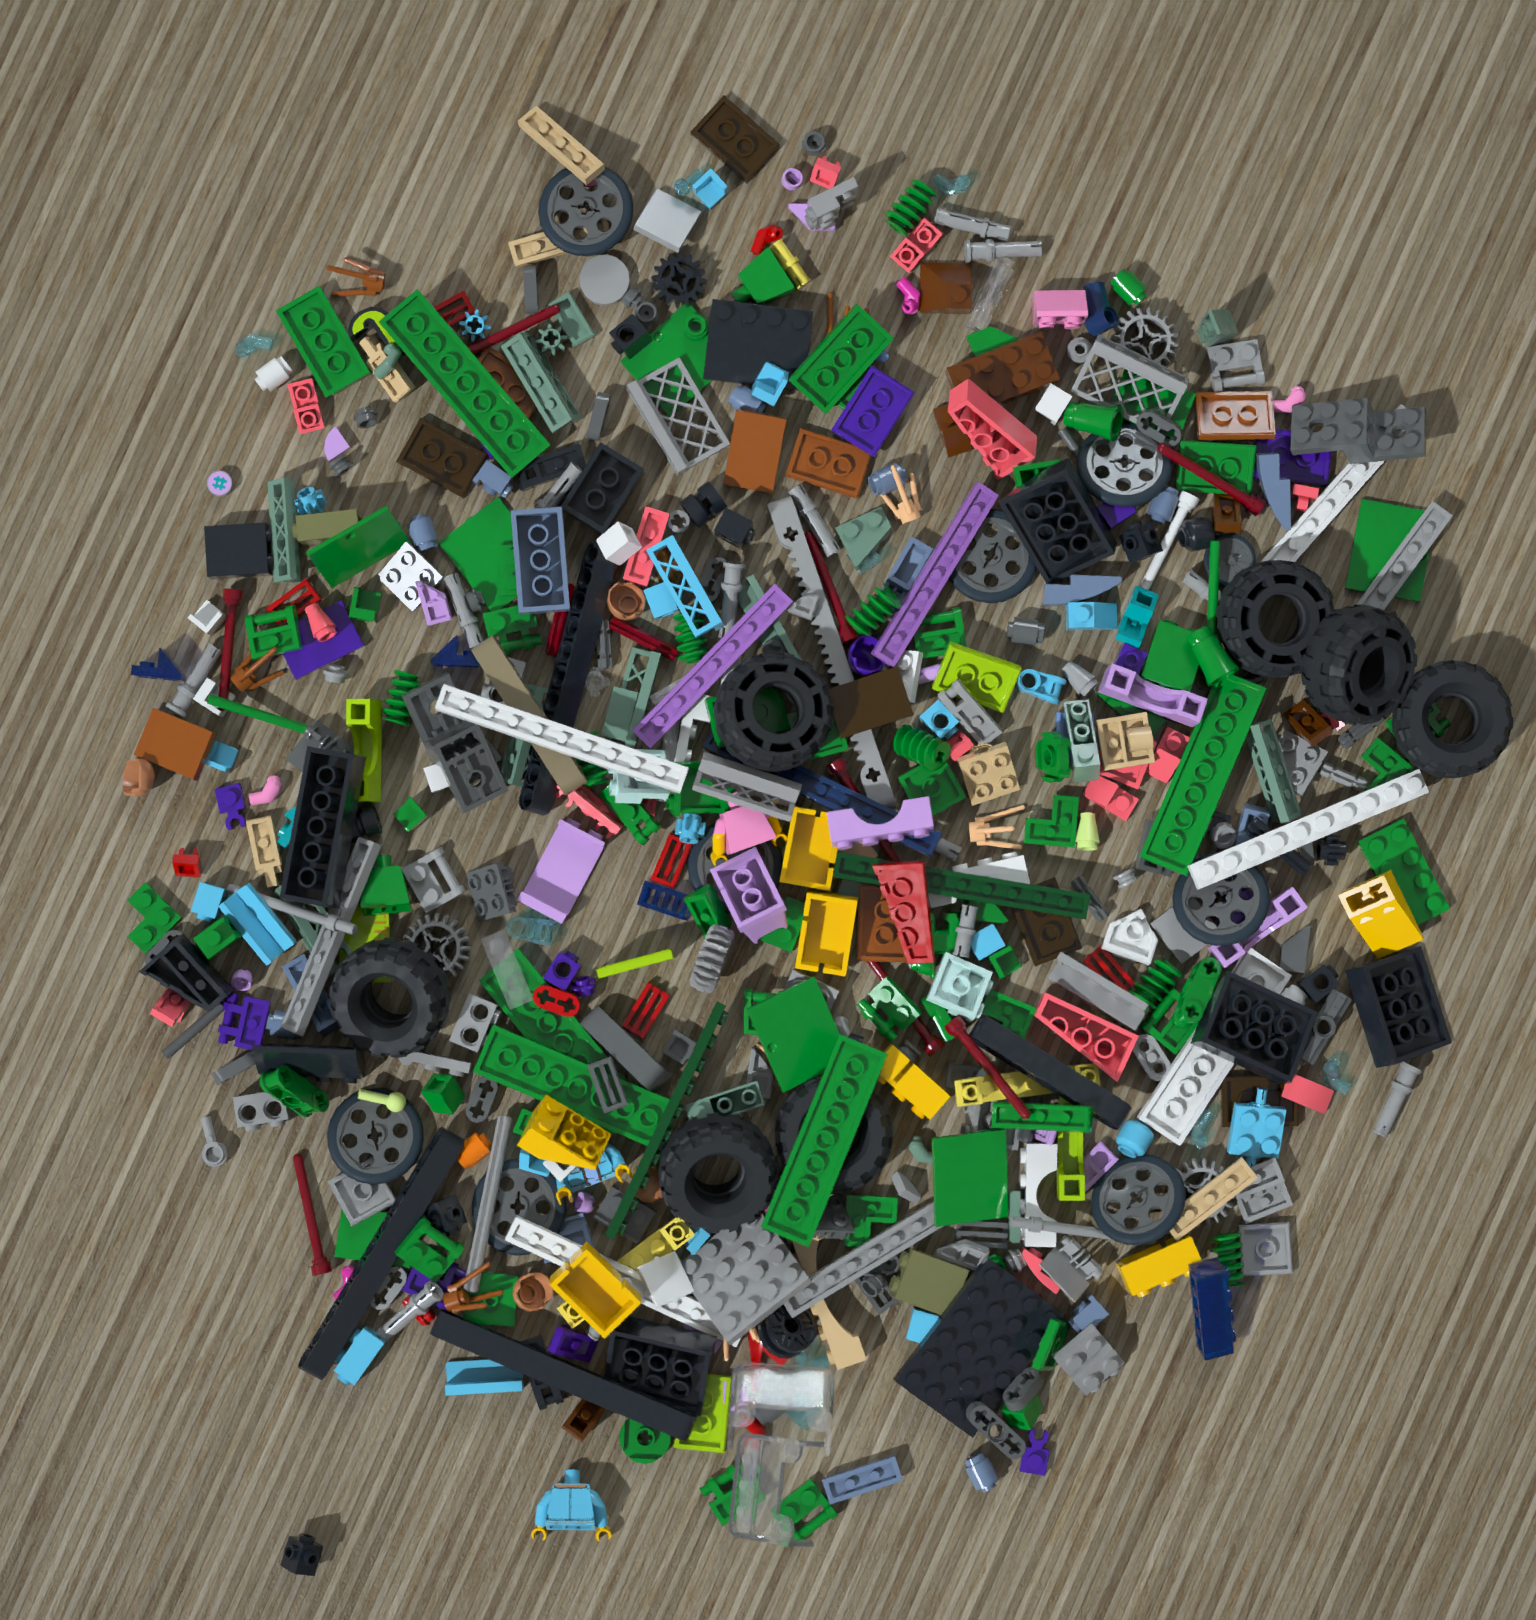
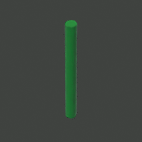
(1213, 587)
(257, 713)

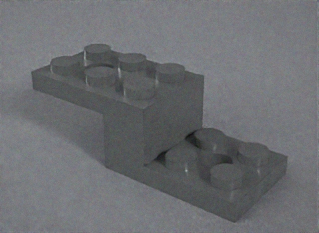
(1358, 430)
(455, 747)

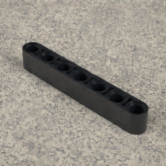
(1049, 1072)

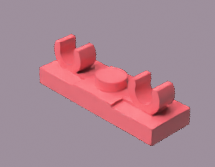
(649, 534)
(595, 807)

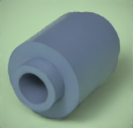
(742, 399)
(883, 481)
(1163, 506)
(422, 533)
(274, 1025)
(981, 1472)

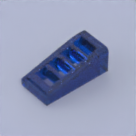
(645, 893)

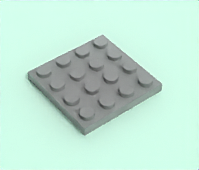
(743, 1277)

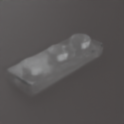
(991, 294)
(507, 969)

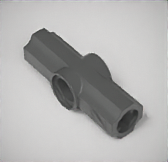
(1331, 1012)

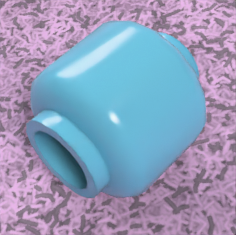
(1134, 1138)

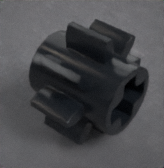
(1331, 850)

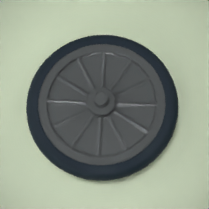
(1235, 555)

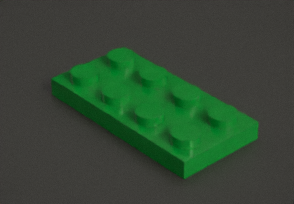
(323, 342)
(840, 358)
(1397, 851)

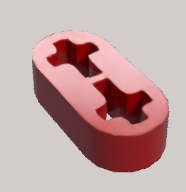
(554, 1006)

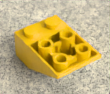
(1381, 914)
(563, 1136)

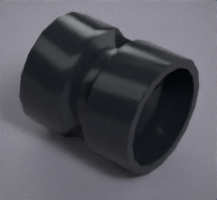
(696, 510)
(366, 822)

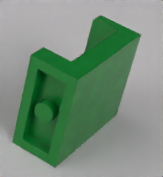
(1170, 658)
(692, 801)

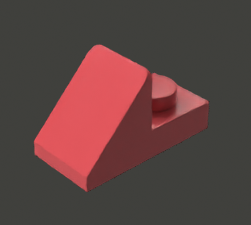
(1167, 754)
(1110, 797)
(170, 1007)

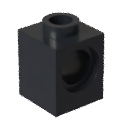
(629, 326)
(1307, 982)

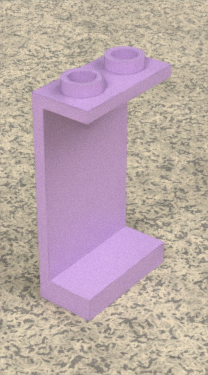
(562, 870)

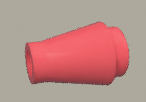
(321, 625)

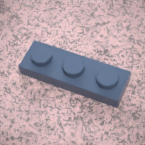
(862, 1479)

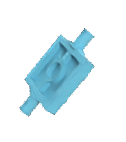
(1256, 1129)

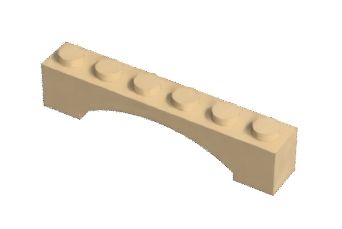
(844, 1346)

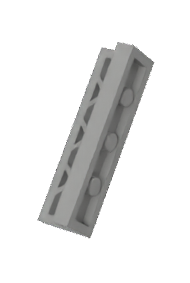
(748, 783)
(1099, 992)

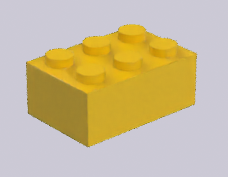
(808, 851)
(826, 932)
(911, 1084)
(1157, 1265)
(595, 1290)

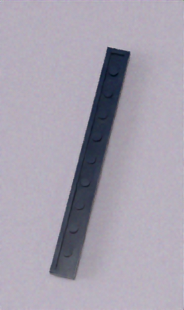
(837, 797)

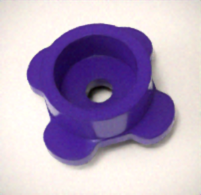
(583, 986)

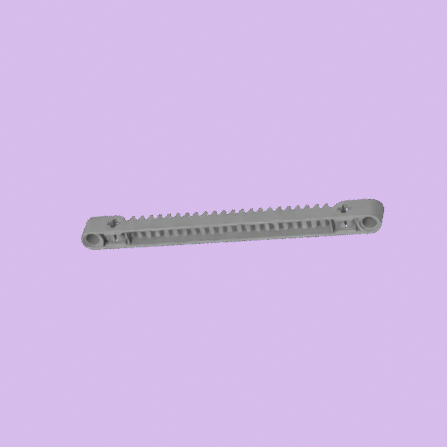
(786, 518)

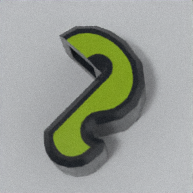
(365, 321)

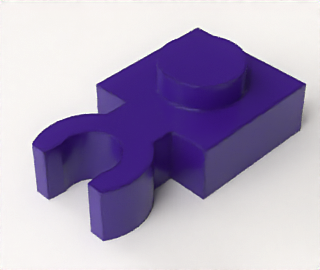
(230, 801)
(1035, 1457)

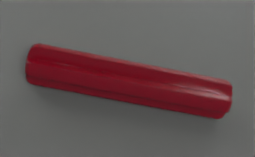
(557, 627)
(643, 638)

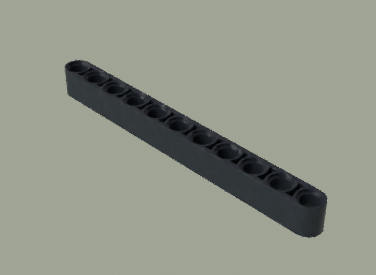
(570, 669)
(381, 1253)
(563, 1375)

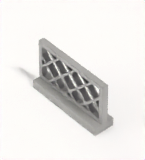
(1135, 364)
(656, 422)

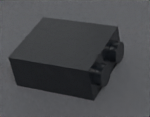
(238, 550)

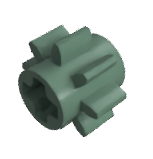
(545, 337)

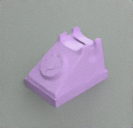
(750, 895)

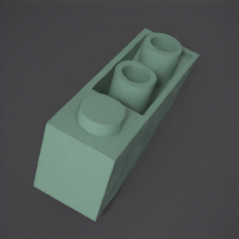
(1216, 328)
(1081, 733)
(727, 1102)

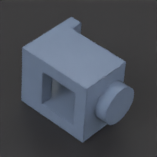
(494, 480)
(1086, 1313)

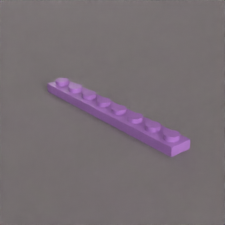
(934, 574)
(712, 666)

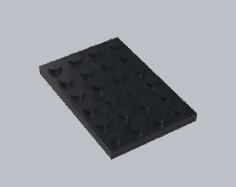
(978, 1345)

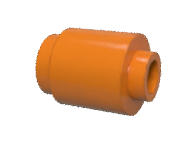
(474, 1150)

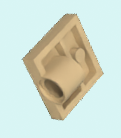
(1125, 741)
(988, 772)

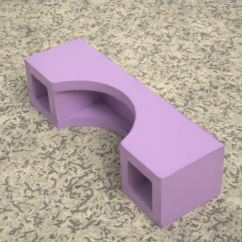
(1169, 703)
(849, 829)
(1281, 910)

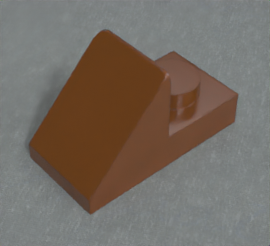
(953, 438)
(1226, 514)
(1307, 723)
(582, 1419)

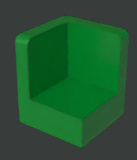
(365, 605)
(411, 815)
(1004, 961)
(443, 1093)
(1026, 1417)

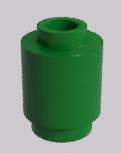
(1129, 287)

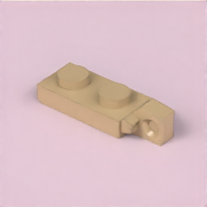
(396, 382)
(265, 849)

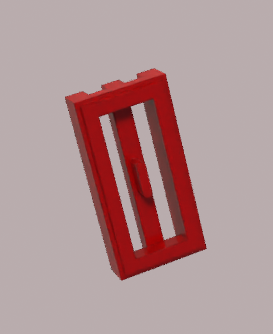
(448, 302)
(311, 591)
(663, 881)
(1094, 954)
(634, 1029)

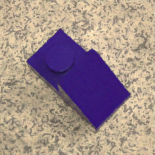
(572, 1344)

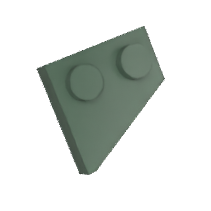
(864, 535)

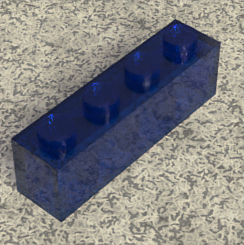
(1211, 1308)

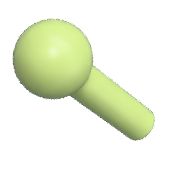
(394, 1101)

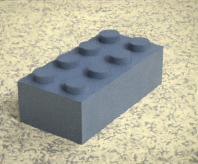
(540, 560)

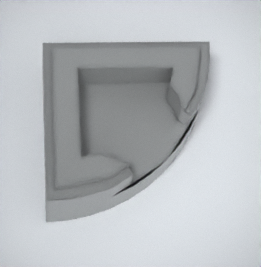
(804, 606)
(905, 1187)

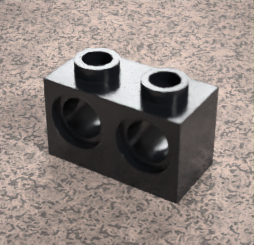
(734, 529)

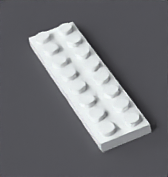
(1199, 1073)

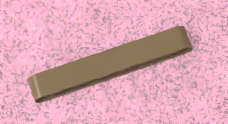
(518, 696)

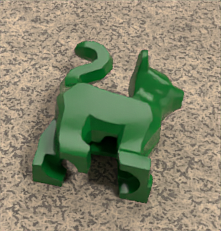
(943, 942)

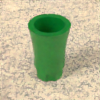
(1095, 419)
(1211, 656)

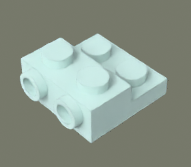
(632, 790)
(960, 987)

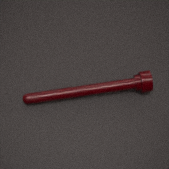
(514, 329)
(1252, 503)
(232, 600)
(847, 632)
(839, 769)
(958, 1029)
(931, 1042)
(320, 1263)

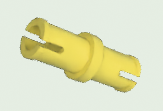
(790, 264)

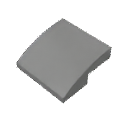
(1265, 1194)

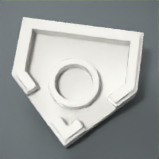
(1131, 939)

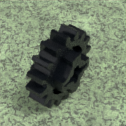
(669, 284)

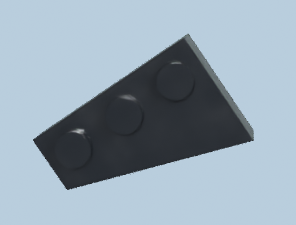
(189, 974)

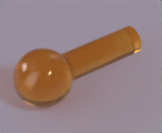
(664, 557)

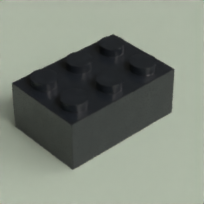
(602, 489)

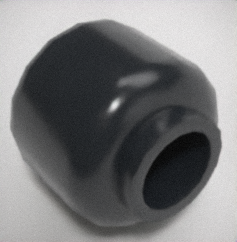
(1196, 534)

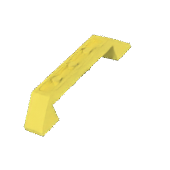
(982, 1089)
(659, 1243)

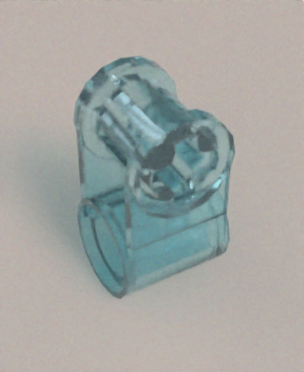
(534, 930)

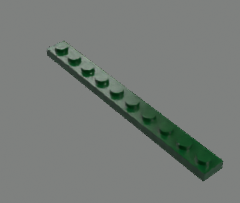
(975, 888)
(663, 1130)

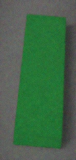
(1044, 1117)

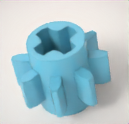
(470, 319)
(310, 501)
(690, 828)

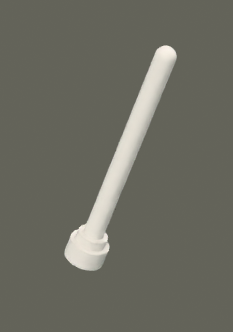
(1186, 504)

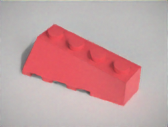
(991, 428)
(1092, 1036)

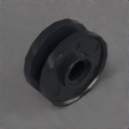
(780, 1341)

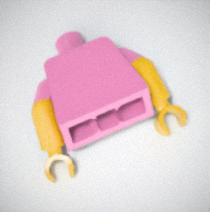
(743, 829)

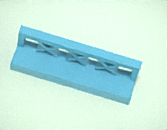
(696, 587)

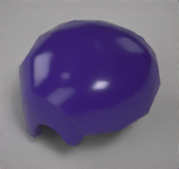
(860, 656)

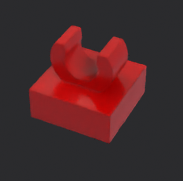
(187, 865)

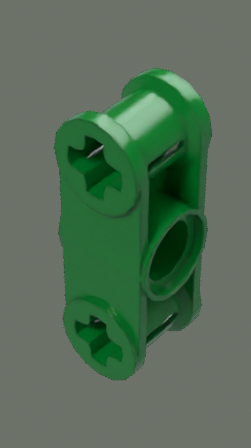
(1197, 992)
(294, 1091)

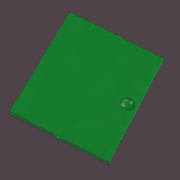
(667, 345)
(1376, 537)
(358, 547)
(476, 551)
(795, 1032)
(970, 1177)

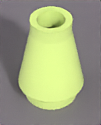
(1087, 833)

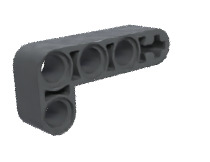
(625, 1049)

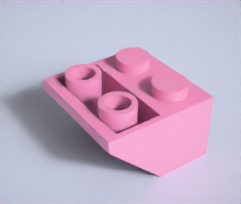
(1059, 308)

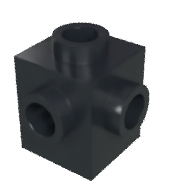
(1140, 542)
(446, 1215)
(302, 1555)

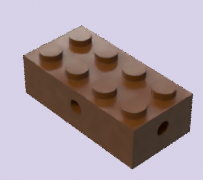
(1009, 370)

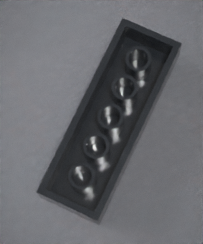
(322, 827)

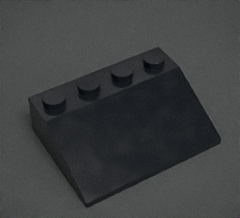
(751, 334)
(1058, 522)
(1398, 1007)
(1255, 1028)
(312, 1060)
(662, 1361)

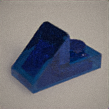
(450, 657)
(165, 669)

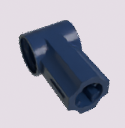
(1101, 314)

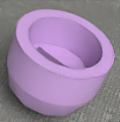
(794, 176)
(242, 985)
(583, 1202)

